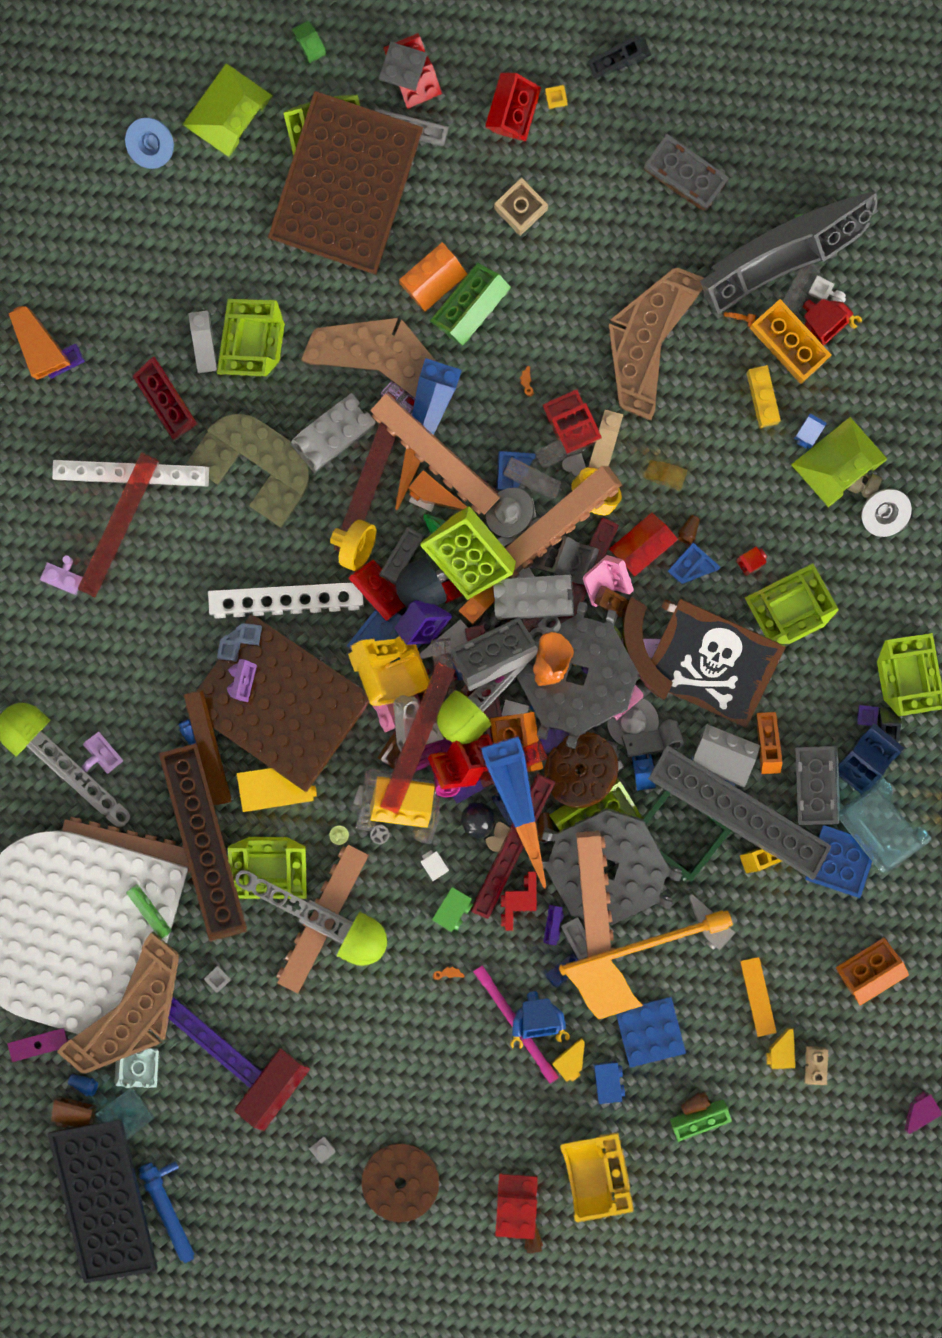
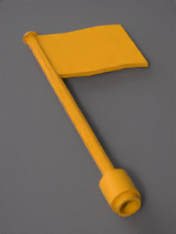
(604, 985)

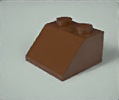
(72, 1112)

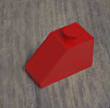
(751, 560)

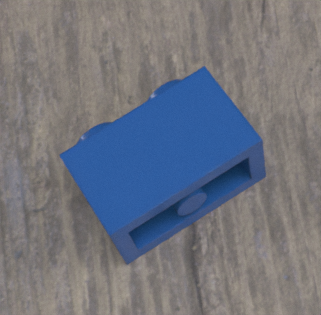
(608, 1082)

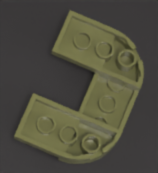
(266, 449)

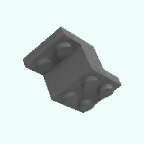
(567, 559)

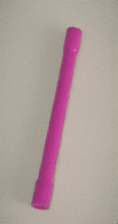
(487, 982)

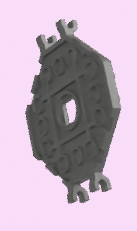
(606, 687)
(630, 844)

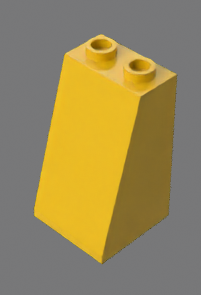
(269, 789)

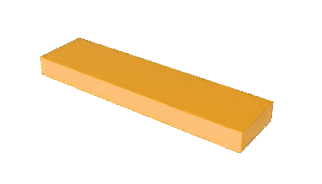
(758, 996)

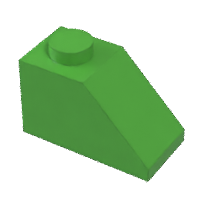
(309, 41)

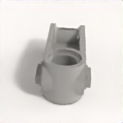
(404, 711)

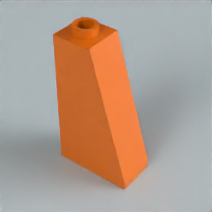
(38, 347)

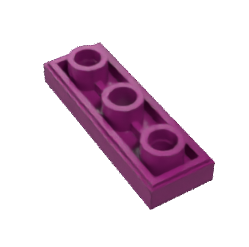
(27, 1047)

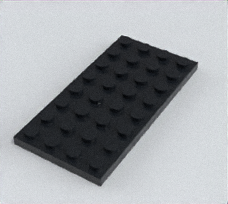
(102, 1201)

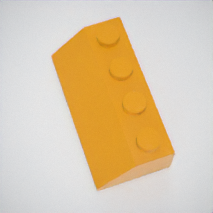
(790, 341)

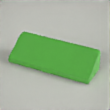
(149, 911)
(702, 1121)

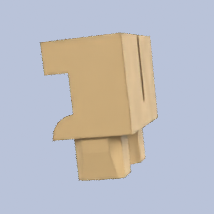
(817, 1065)

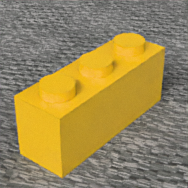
(763, 396)

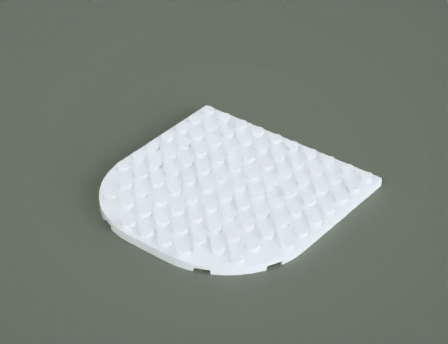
(72, 927)

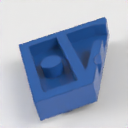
(503, 459)
(692, 565)

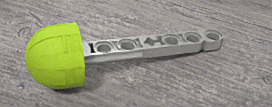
(463, 717)
(22, 727)
(361, 940)

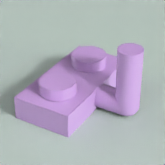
(62, 577)
(101, 753)

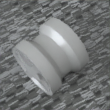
(376, 834)

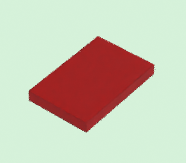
(377, 590)

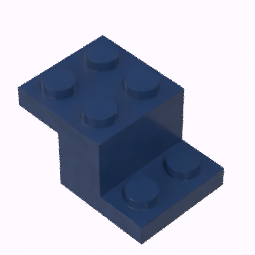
(869, 758)

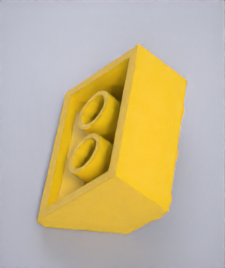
(415, 807)

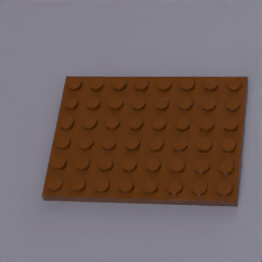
(345, 182)
(294, 709)

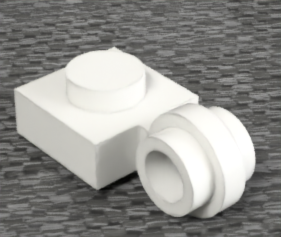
(822, 289)

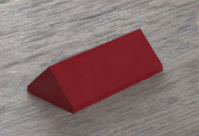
(164, 398)
(271, 1090)

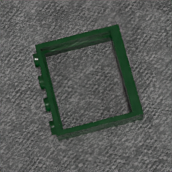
(708, 854)

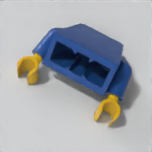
(538, 1019)

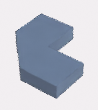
(230, 643)

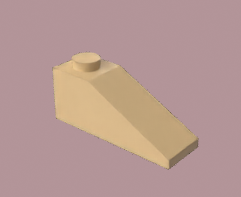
(604, 447)

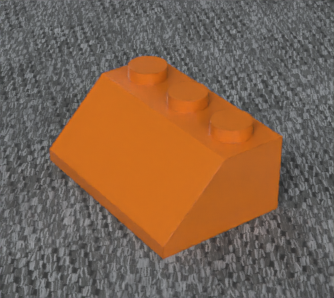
(433, 277)
(516, 725)
(872, 971)

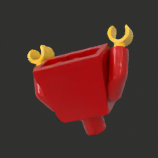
(827, 318)

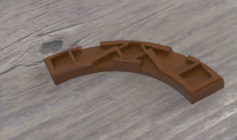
(634, 645)

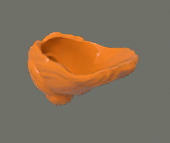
(552, 658)

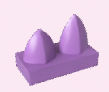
(244, 675)

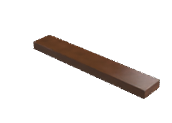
(207, 747)

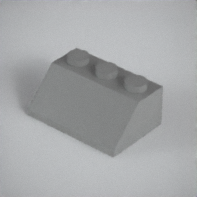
(726, 755)

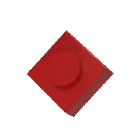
(451, 591)

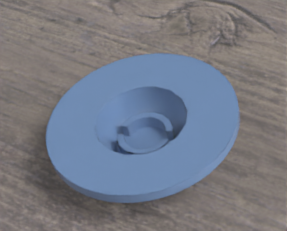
(149, 142)

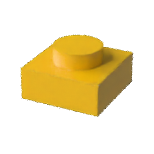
(556, 97)

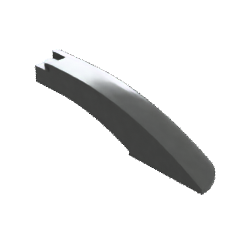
(788, 248)

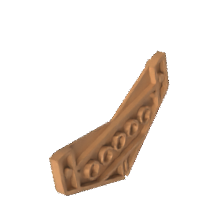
(639, 346)
(371, 348)
(142, 1009)

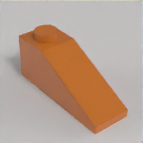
(431, 492)
(478, 605)
(768, 739)

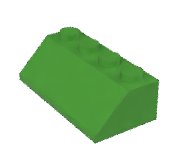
(470, 303)

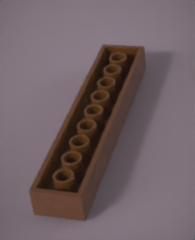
(203, 842)

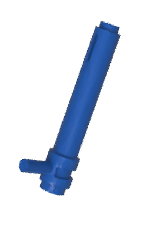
(153, 1184)

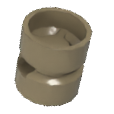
(871, 485)

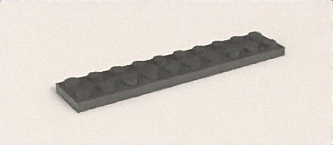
(739, 812)

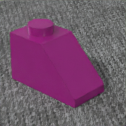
(921, 1112)

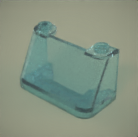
(881, 827)

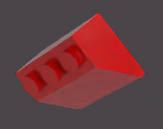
(513, 106)
(643, 544)

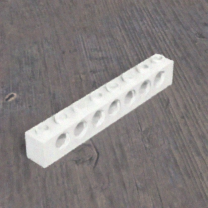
(121, 473)
(218, 597)

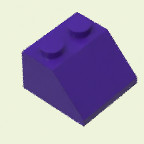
(422, 623)

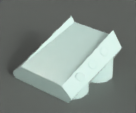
(137, 1069)

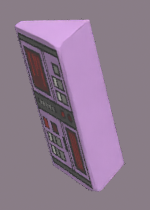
(400, 395)

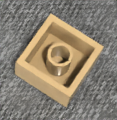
(520, 206)

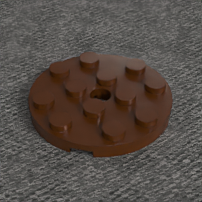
(594, 782)
(394, 1202)

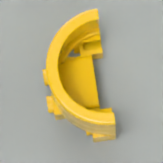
(388, 680)
(596, 1176)

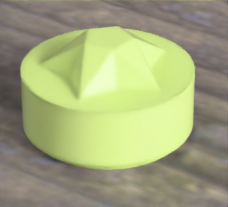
(339, 835)

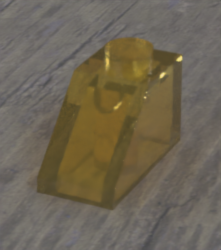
(666, 474)

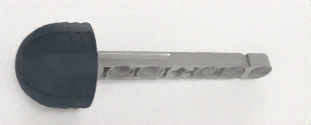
(422, 583)

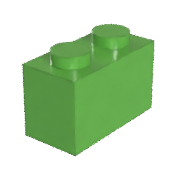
(452, 909)

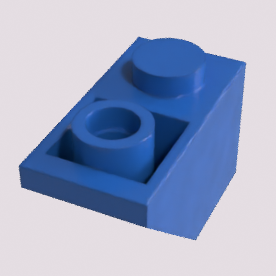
(642, 769)

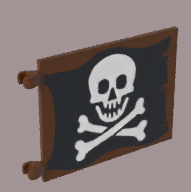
(715, 661)

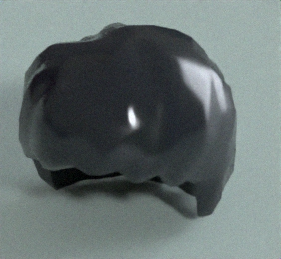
(478, 820)

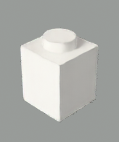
(434, 865)

